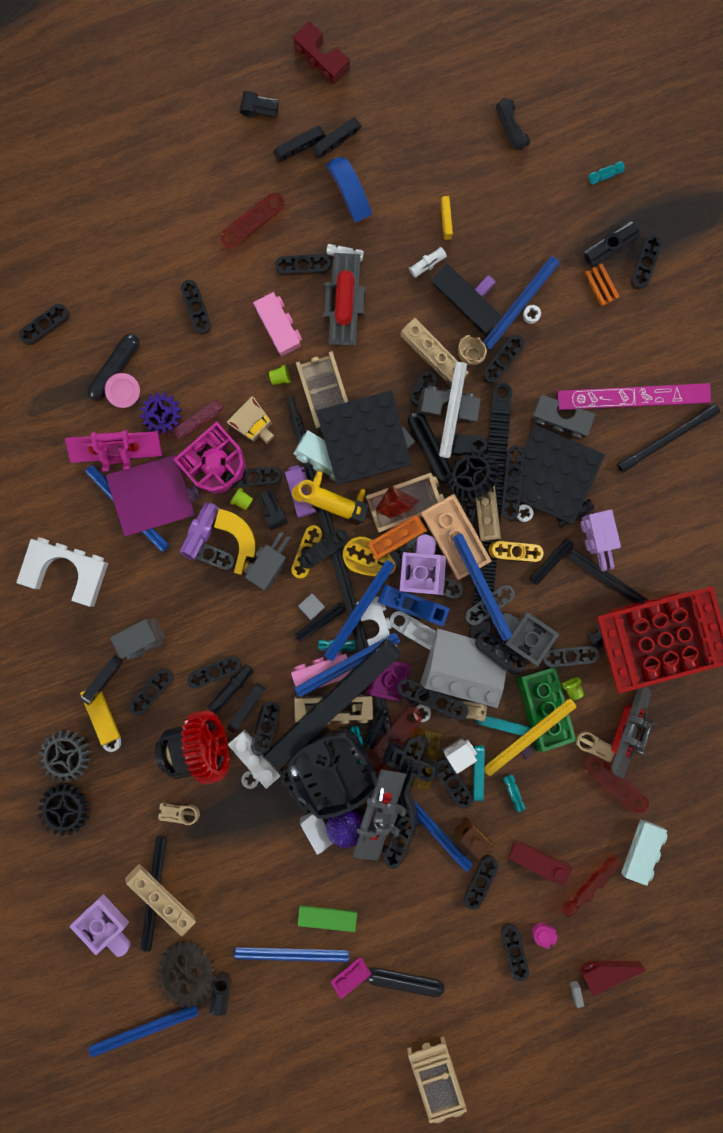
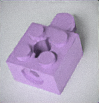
(601, 537)
(423, 570)
(102, 927)

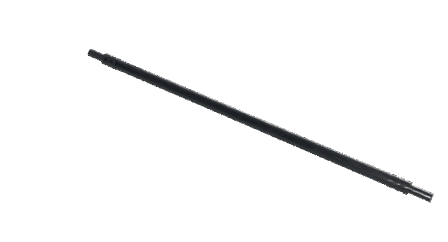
(337, 558)

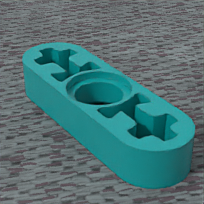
(504, 725)
(478, 774)

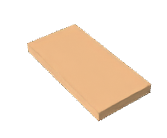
(448, 520)

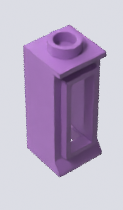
(294, 477)

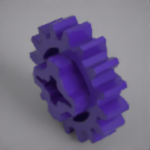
(152, 414)

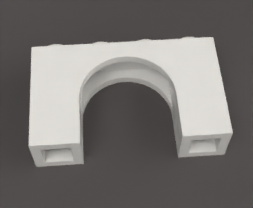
(42, 554)

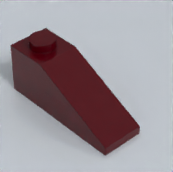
(541, 863)
(607, 974)

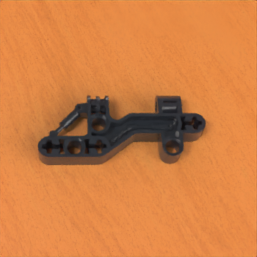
(413, 765)

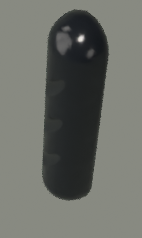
(115, 364)
(429, 446)
(406, 982)

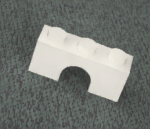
(375, 612)
(460, 754)
(256, 764)

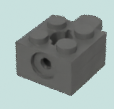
(268, 563)
(529, 637)

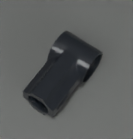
(255, 105)
(273, 513)
(220, 995)

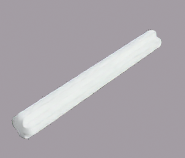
(453, 409)

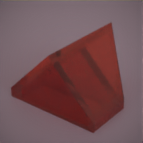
(395, 502)

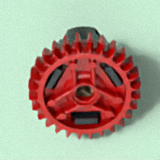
(195, 749)

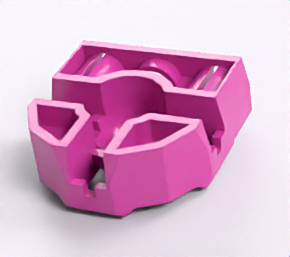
(211, 460)

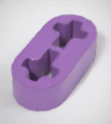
(485, 285)

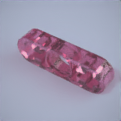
(198, 419)

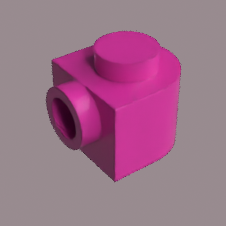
(544, 935)

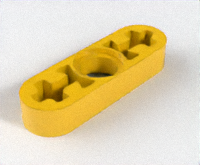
(306, 536)
(508, 554)

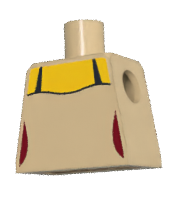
(252, 422)

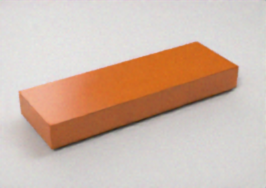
(397, 537)

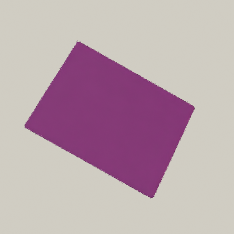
(150, 495)

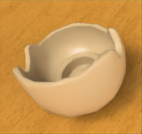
(471, 350)

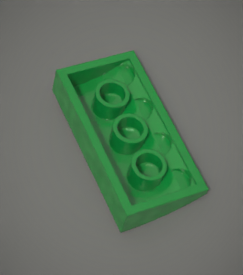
(541, 696)

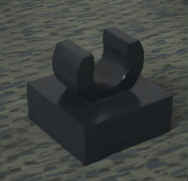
(596, 639)

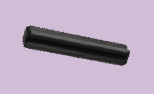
(552, 561)
(319, 622)

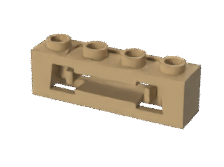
(430, 350)
(344, 716)
(160, 900)

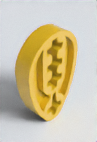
(361, 566)

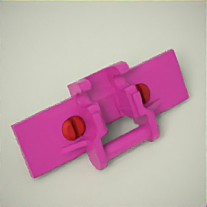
(113, 447)

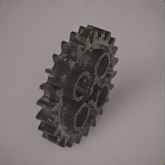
(186, 973)

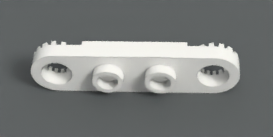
(414, 630)

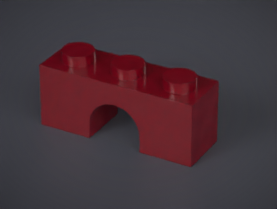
(332, 65)

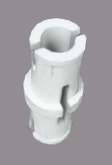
(427, 262)

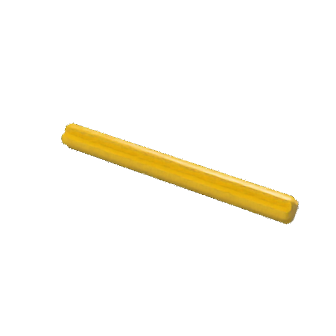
(529, 737)

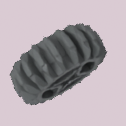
(61, 749)

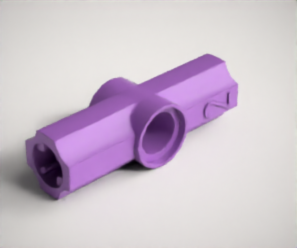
(199, 531)

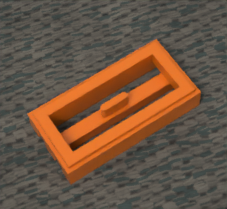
(601, 268)

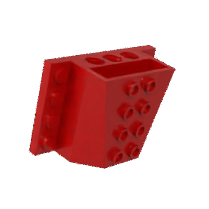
(663, 638)

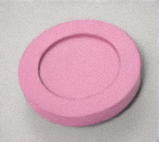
(122, 390)

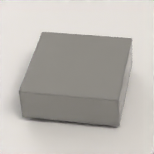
(311, 606)
(576, 994)

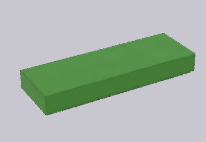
(327, 918)

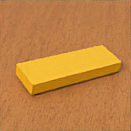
(102, 720)

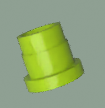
(280, 375)
(241, 499)
(573, 688)

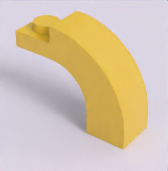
(240, 529)

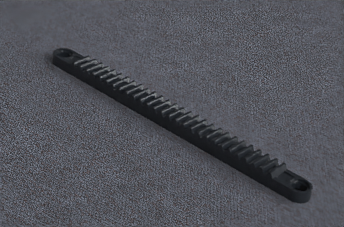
(497, 449)

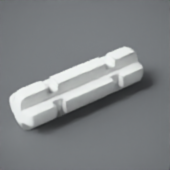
(331, 249)

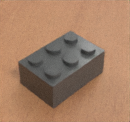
(138, 638)

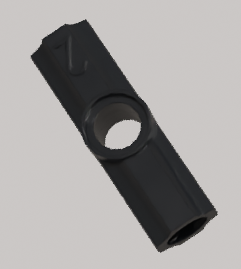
(620, 238)

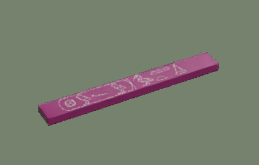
(634, 396)

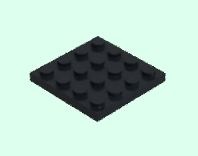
(364, 438)
(556, 474)

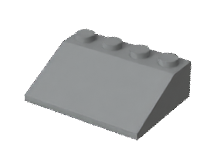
(463, 670)

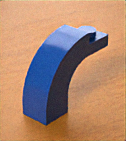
(350, 188)
(413, 605)

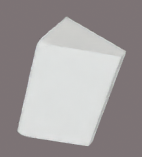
(316, 832)

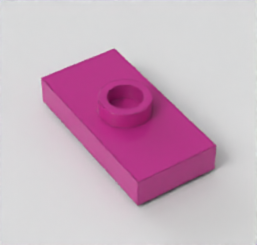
(350, 978)

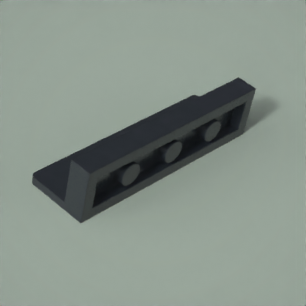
(465, 299)

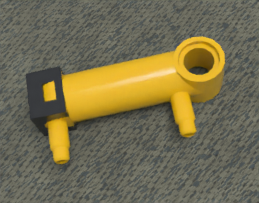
(352, 511)

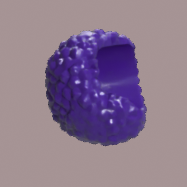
(343, 828)

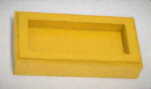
(446, 218)

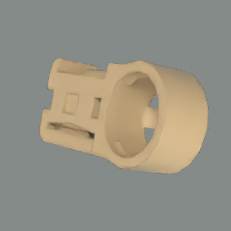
(476, 710)
(597, 748)
(175, 813)

